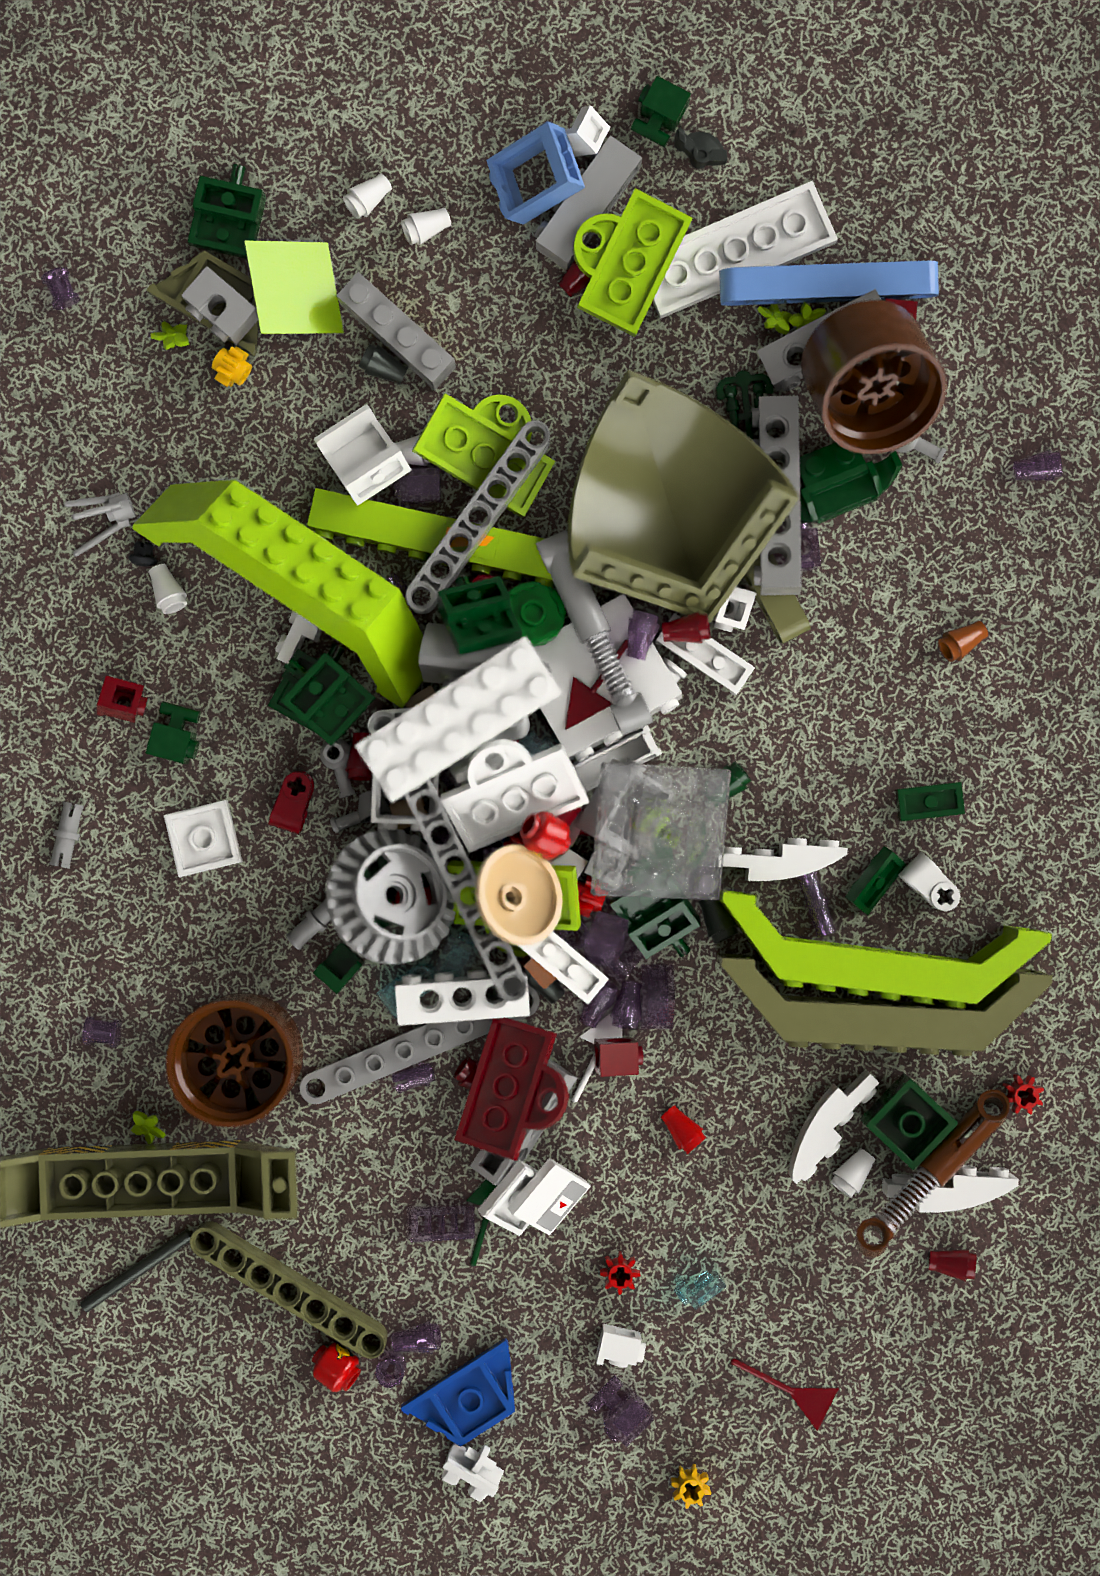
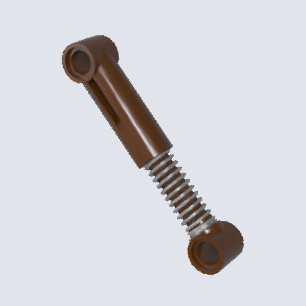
(935, 1170)

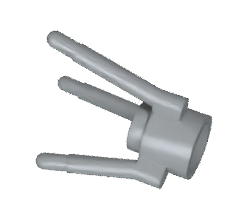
(115, 506)

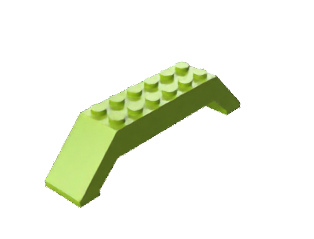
(298, 572)
(883, 970)

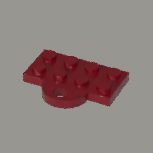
(511, 1089)

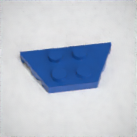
(468, 1397)

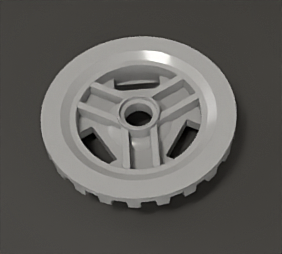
(355, 901)

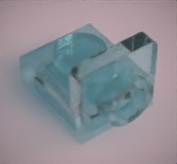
(705, 1288)

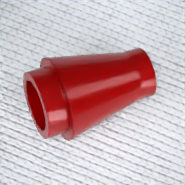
(683, 1129)

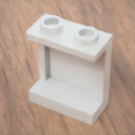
(362, 454)

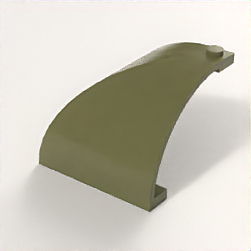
(671, 500)

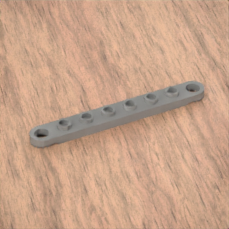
(398, 1054)

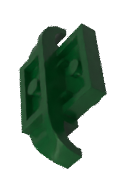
(841, 481)

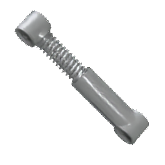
(592, 628)

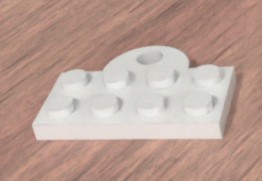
(510, 791)

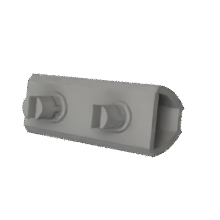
(440, 659)

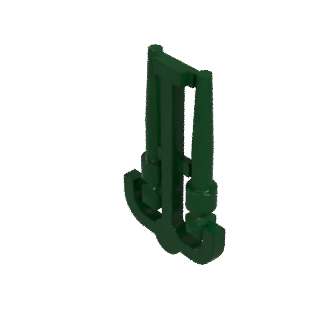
(743, 380)

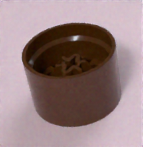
(897, 352)
(188, 1075)

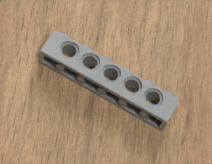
(781, 413)

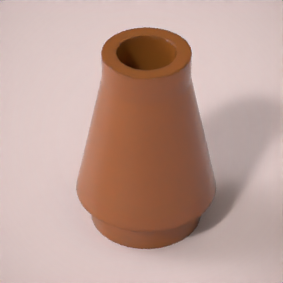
(960, 641)

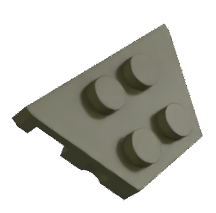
(173, 287)

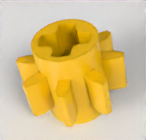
(231, 366)
(695, 1479)

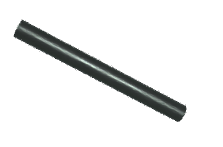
(136, 1271)

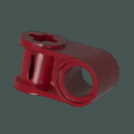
(292, 808)

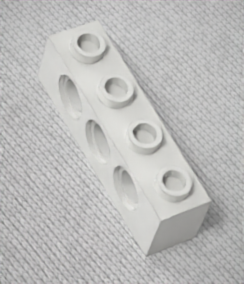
(412, 1011)

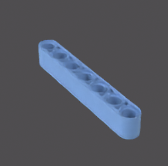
(827, 282)

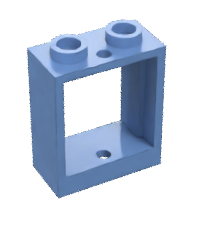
(562, 162)

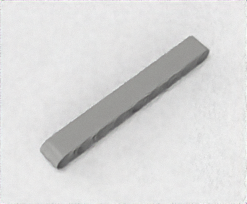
(455, 883)

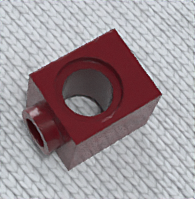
(617, 1056)

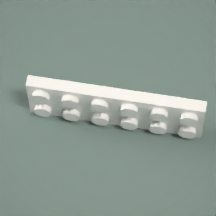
(758, 236)
(458, 719)

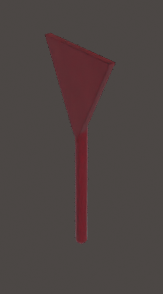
(812, 1401)

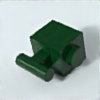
(664, 107)
(172, 741)

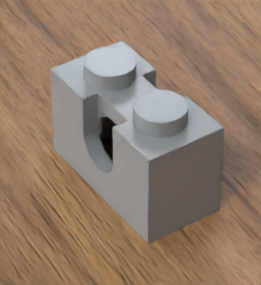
(211, 290)

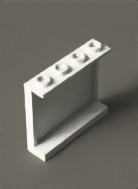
(572, 659)

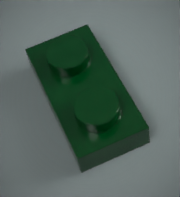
(930, 801)
(875, 880)

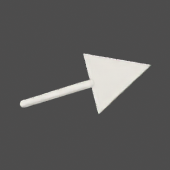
(603, 1030)

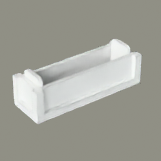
(712, 660)
(637, 747)
(567, 966)

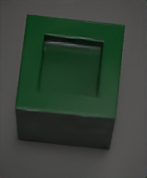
(339, 968)

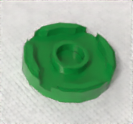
(528, 603)

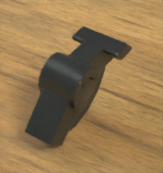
(701, 148)

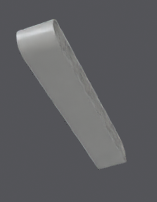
(483, 502)

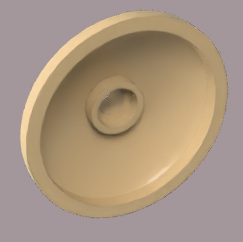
(531, 892)

